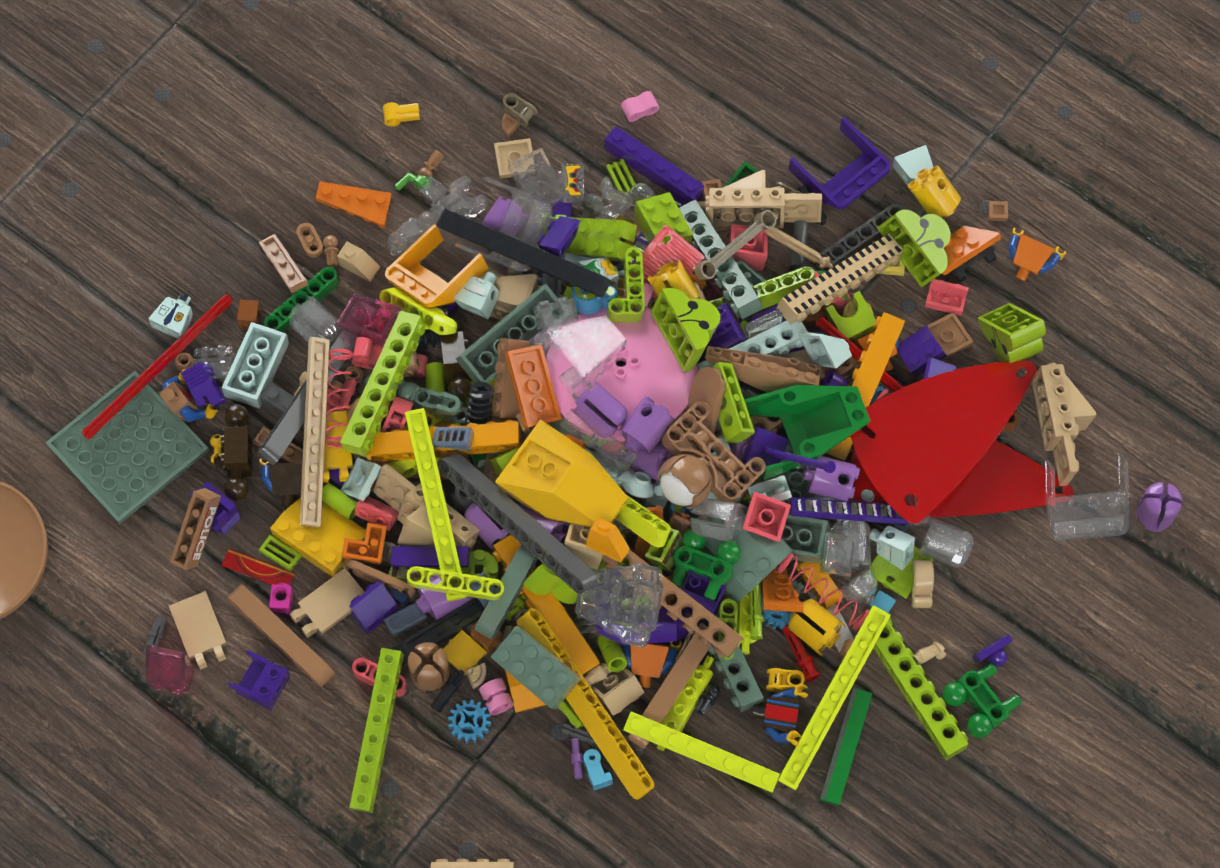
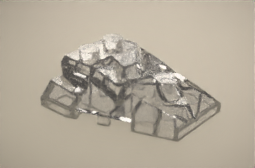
(624, 602)

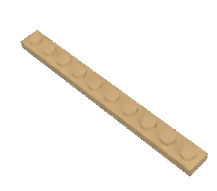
(314, 432)

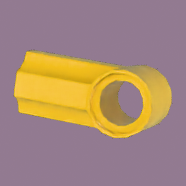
(395, 113)

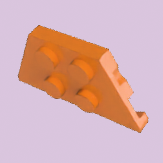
(966, 244)

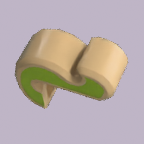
(922, 584)

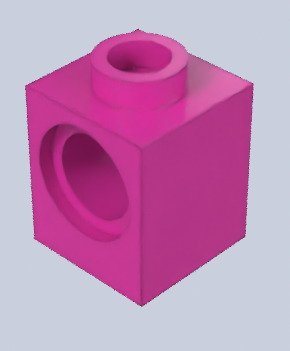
(285, 605)

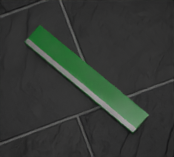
(846, 746)

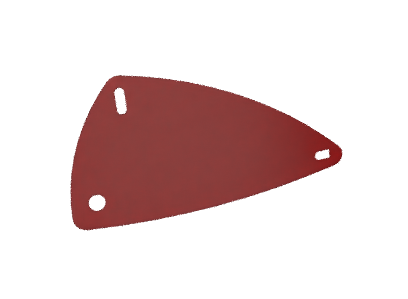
(937, 432)
(996, 484)

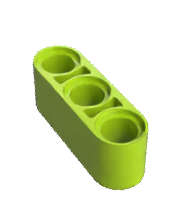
(729, 619)

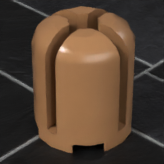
(428, 667)

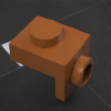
(679, 521)

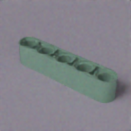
(513, 580)

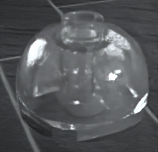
(861, 588)

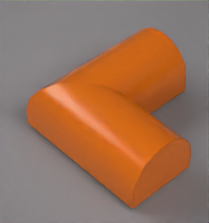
(368, 550)

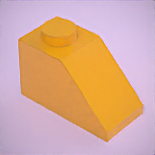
(607, 540)

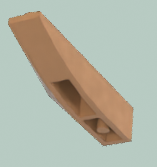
(766, 371)

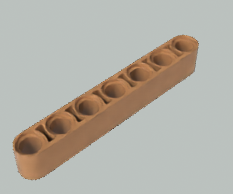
(281, 635)
(674, 682)

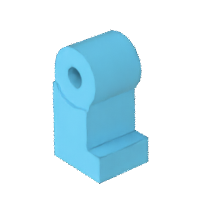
(595, 772)

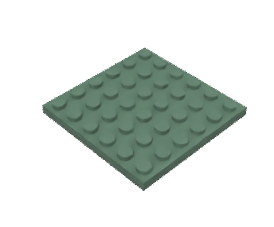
(131, 453)

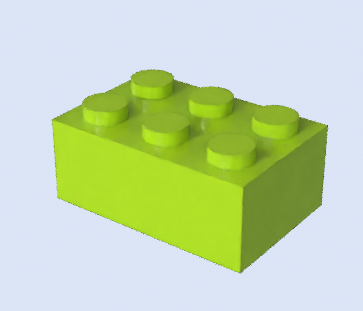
(656, 212)

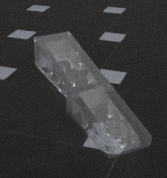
(607, 446)

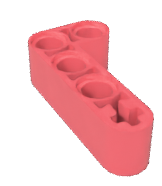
(366, 356)

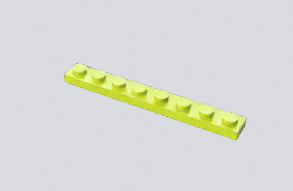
(701, 752)

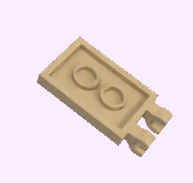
(327, 603)
(198, 628)

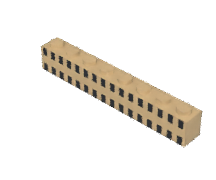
(840, 279)

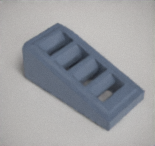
(459, 431)

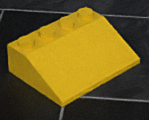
(318, 545)

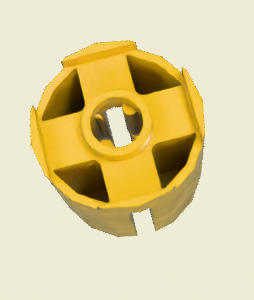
(673, 276)
(808, 633)

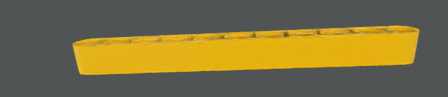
(593, 713)

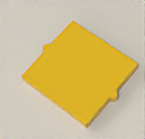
(463, 652)

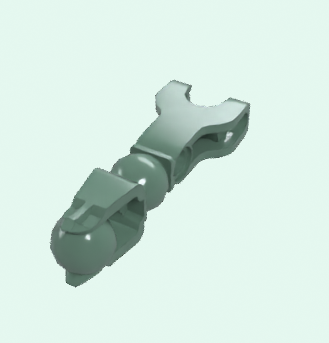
(439, 404)

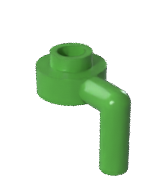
(417, 181)

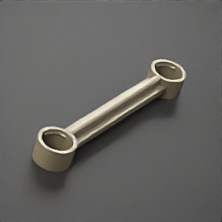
(735, 245)

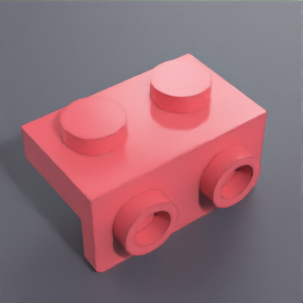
(946, 297)

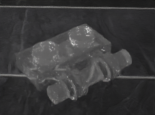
(220, 365)

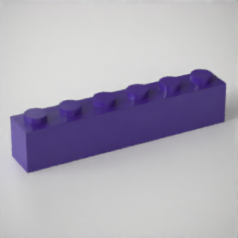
(653, 166)

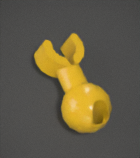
(216, 444)

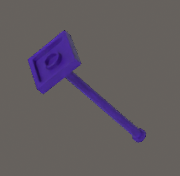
(772, 451)

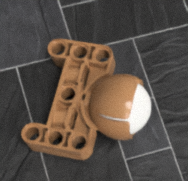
(693, 469)

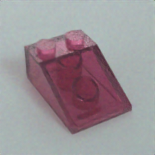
(369, 318)
(168, 669)

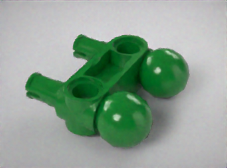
(705, 564)
(981, 700)

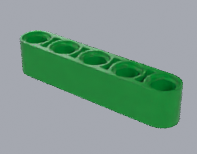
(317, 282)

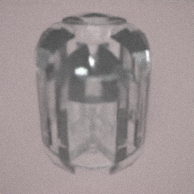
(314, 320)
(729, 511)
(861, 532)
(947, 544)

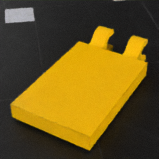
(336, 457)

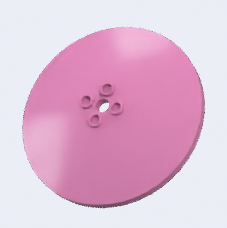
(648, 370)

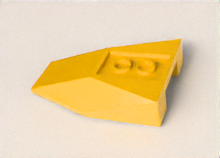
(560, 480)

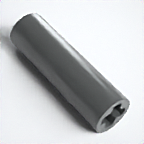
(800, 233)

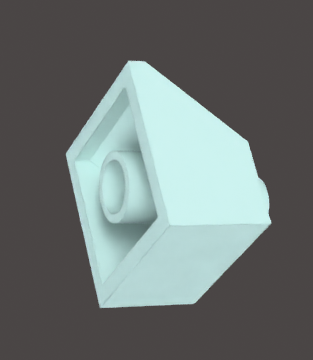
(825, 349)

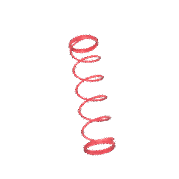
(340, 357)
(857, 622)

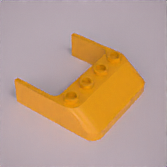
(423, 284)

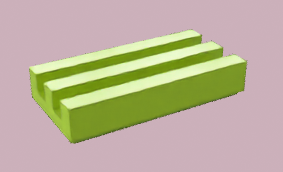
(616, 165)
(293, 562)

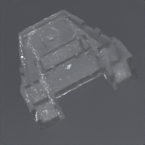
(586, 346)

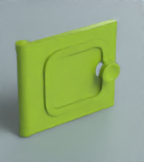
(902, 579)

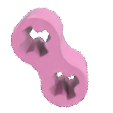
(640, 106)

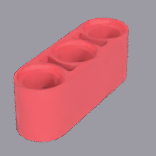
(369, 675)

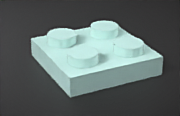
(361, 479)

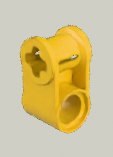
(783, 679)

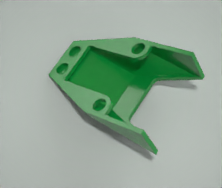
(812, 418)

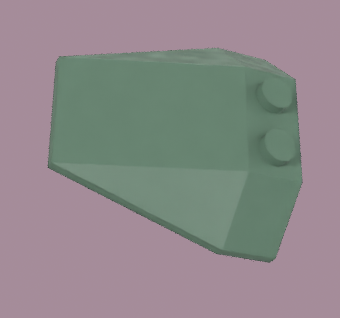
(757, 560)

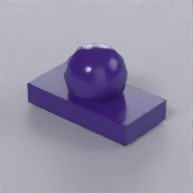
(994, 652)

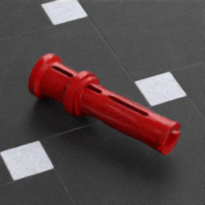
(804, 661)

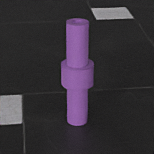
(576, 758)

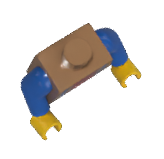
(181, 402)

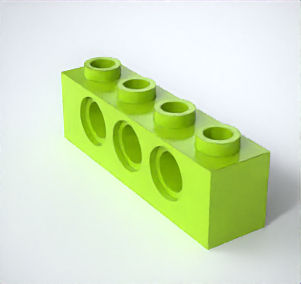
(733, 412)

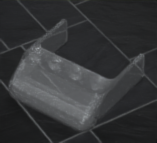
(524, 220)
(1088, 514)

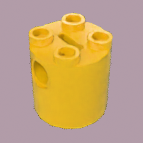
(935, 192)

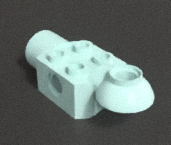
(636, 483)

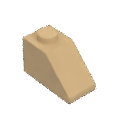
(357, 261)

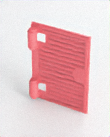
(660, 253)

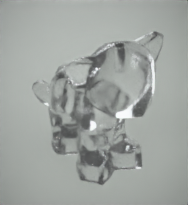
(619, 200)

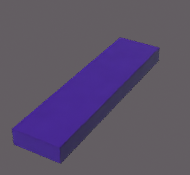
(423, 556)

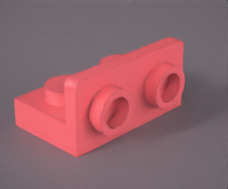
(376, 512)

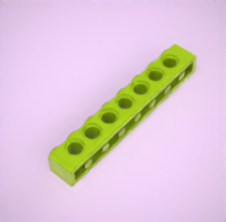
(374, 389)
(376, 730)
(947, 746)

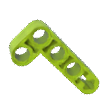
(632, 284)

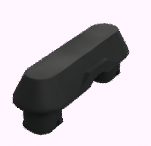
(959, 272)

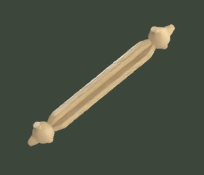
(798, 247)

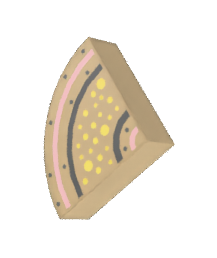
(476, 675)

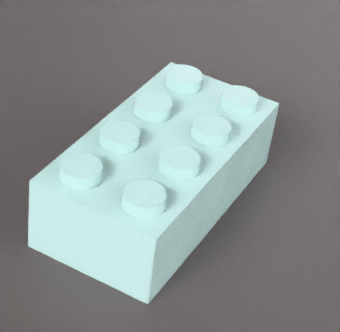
(255, 364)

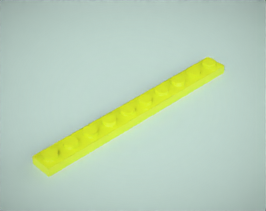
(433, 496)
(834, 697)

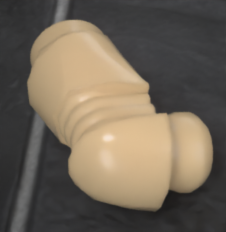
(926, 653)
(597, 674)

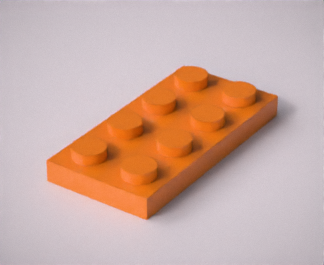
(533, 385)

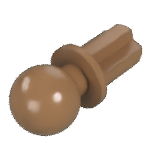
(432, 163)
(330, 243)

